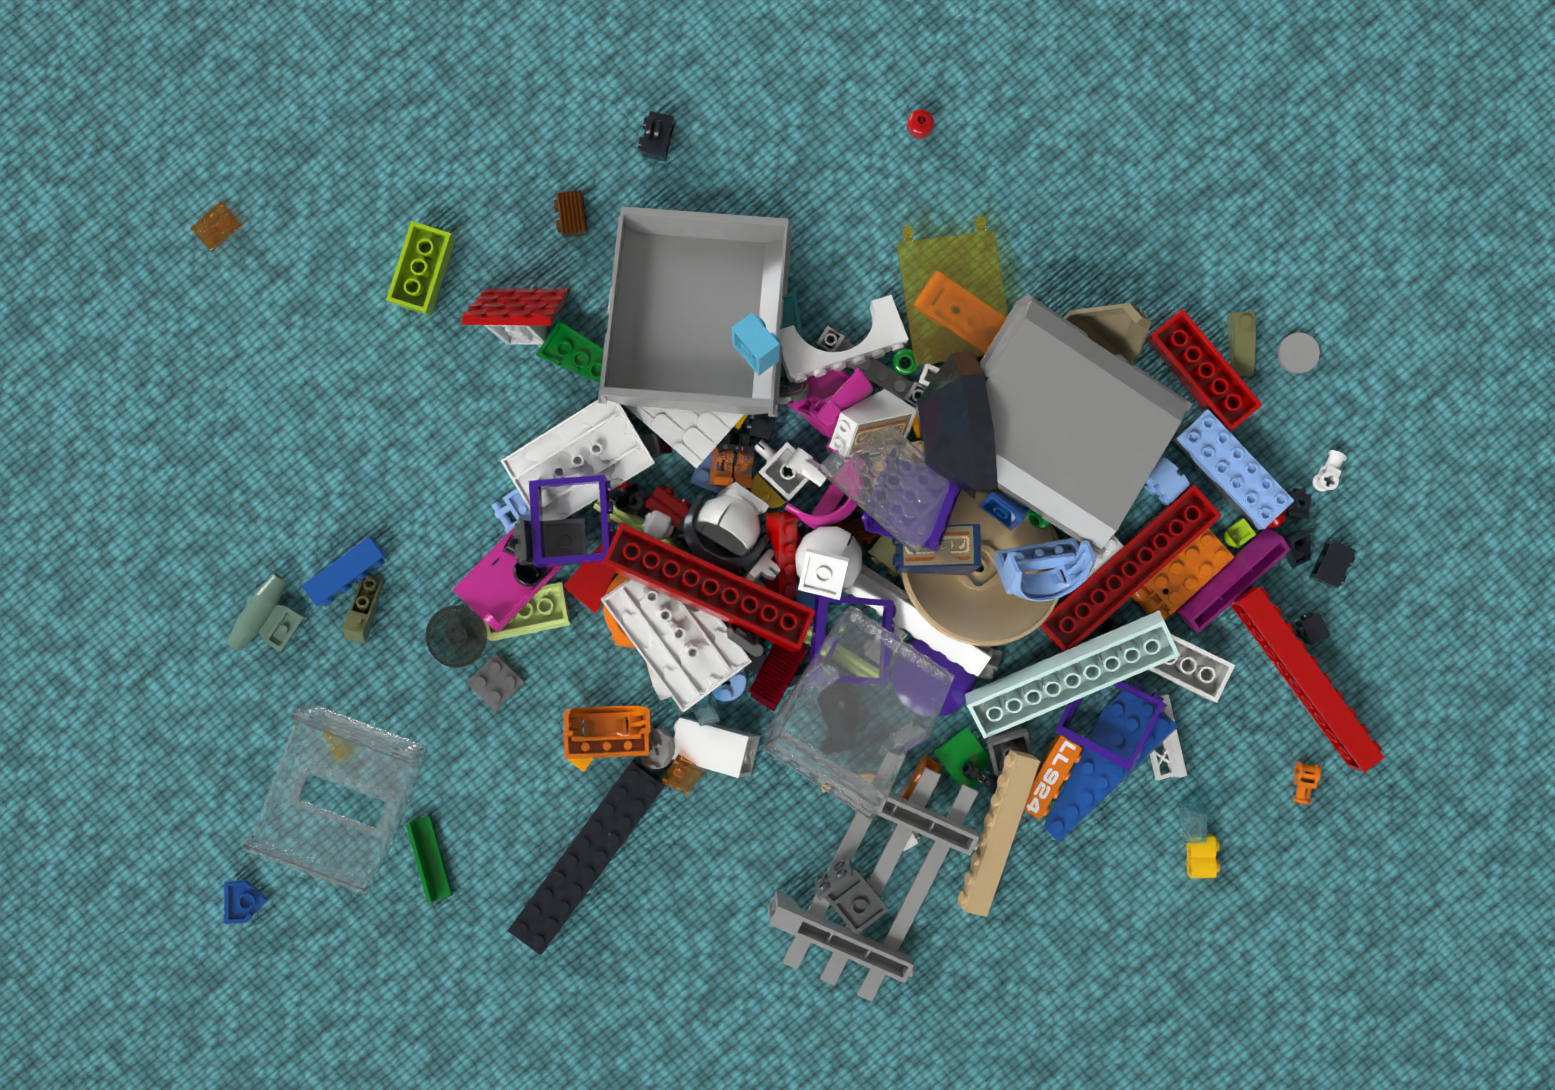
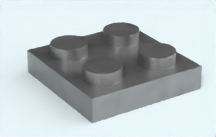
(495, 682)

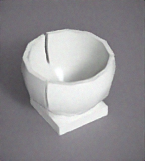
(732, 519)
(827, 563)

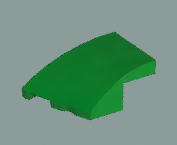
(959, 750)

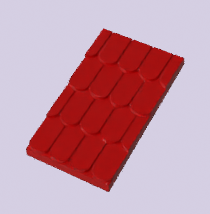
(516, 314)

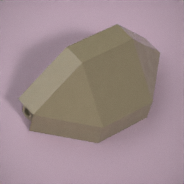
(1115, 328)

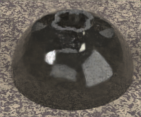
(445, 636)

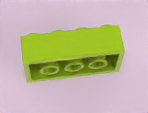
(421, 268)

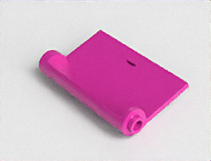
(494, 590)

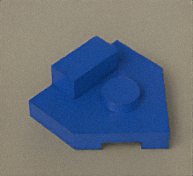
(241, 901)

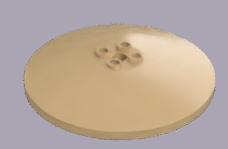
(976, 605)

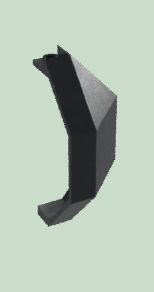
(959, 425)

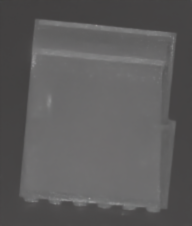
(858, 712)

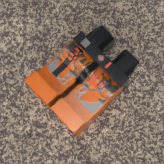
(732, 462)

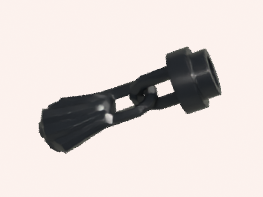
(971, 769)

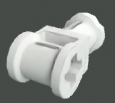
(1329, 472)

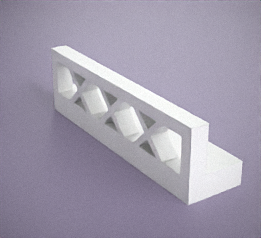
(1171, 749)

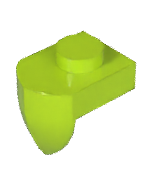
(1239, 533)

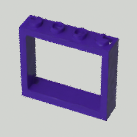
(537, 520)
(820, 616)
(1136, 690)

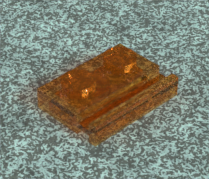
(216, 226)
(682, 775)

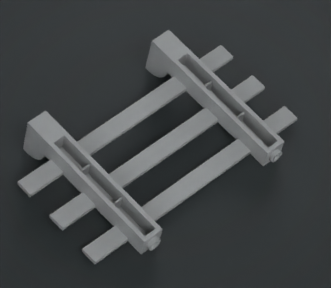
(880, 957)

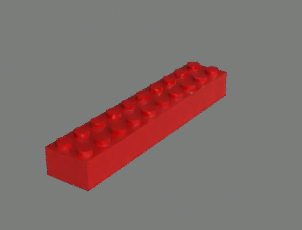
(1130, 568)
(708, 588)
(1306, 679)

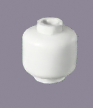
(657, 525)

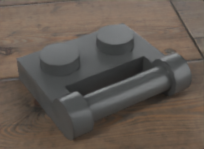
(744, 639)

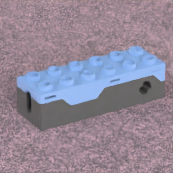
(1232, 471)

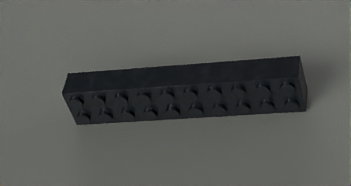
(587, 857)

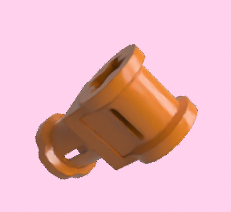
(1305, 781)

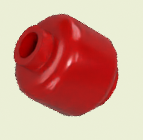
(920, 124)

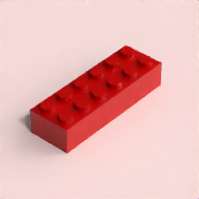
(1203, 370)

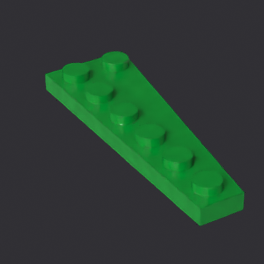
(572, 352)

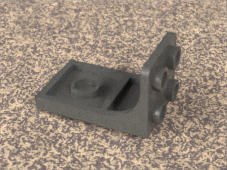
(560, 539)
(850, 895)

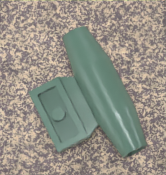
(263, 616)

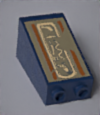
(956, 556)

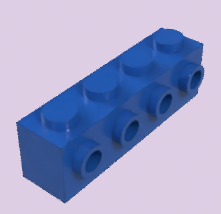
(345, 571)

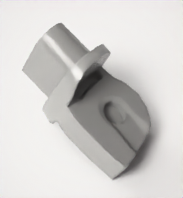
(992, 665)

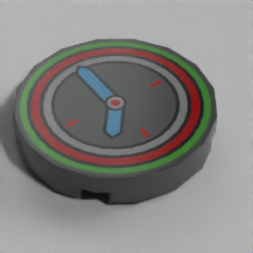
(792, 391)

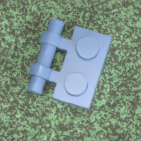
(515, 505)

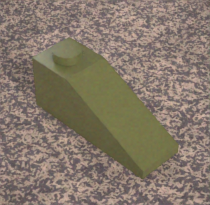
(1242, 342)

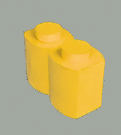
(1202, 858)

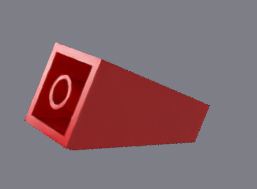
(591, 583)

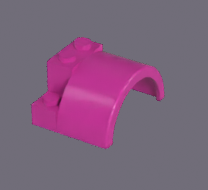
(830, 396)

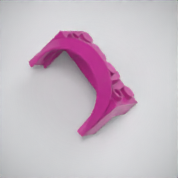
(828, 509)

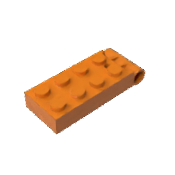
(1183, 575)

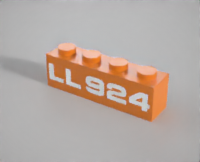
(1050, 774)

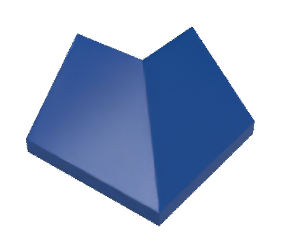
(1004, 509)

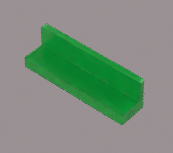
(429, 859)

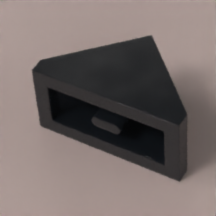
(1300, 547)

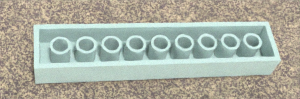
(1071, 674)

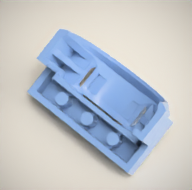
(1062, 554)

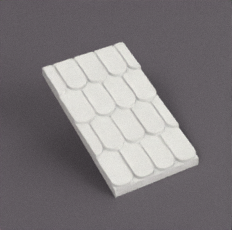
(688, 431)
(586, 444)
(677, 641)

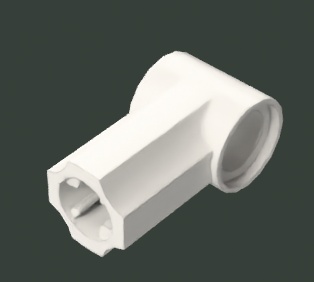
(804, 465)

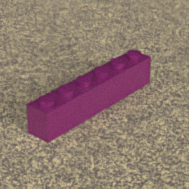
(1233, 579)

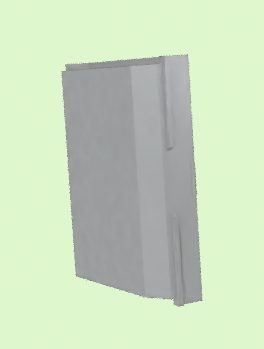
(673, 307)
(1073, 423)

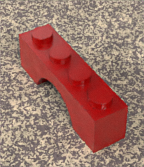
(783, 533)

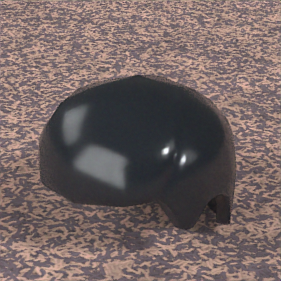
(633, 499)
(528, 574)

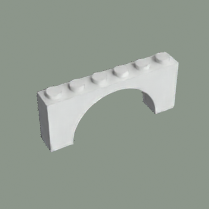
(804, 361)

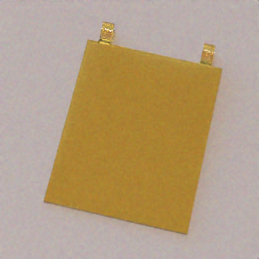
(952, 292)

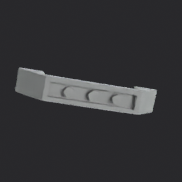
(873, 369)

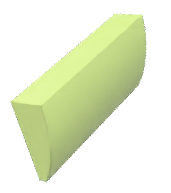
(543, 612)

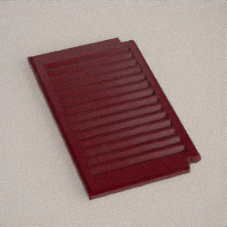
(776, 675)

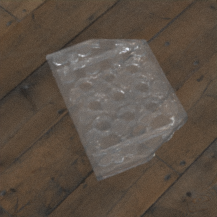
(890, 484)

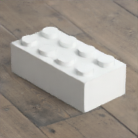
(1196, 670)

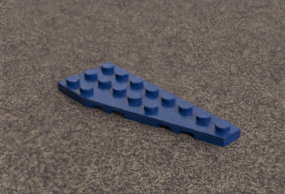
(1096, 777)

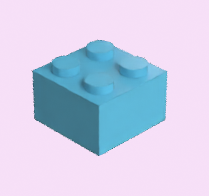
(756, 343)

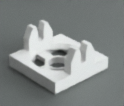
(764, 567)

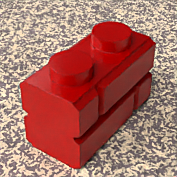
(664, 502)

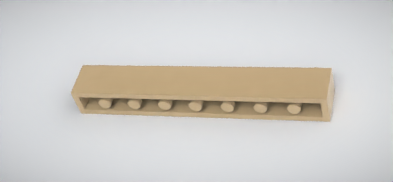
(998, 832)

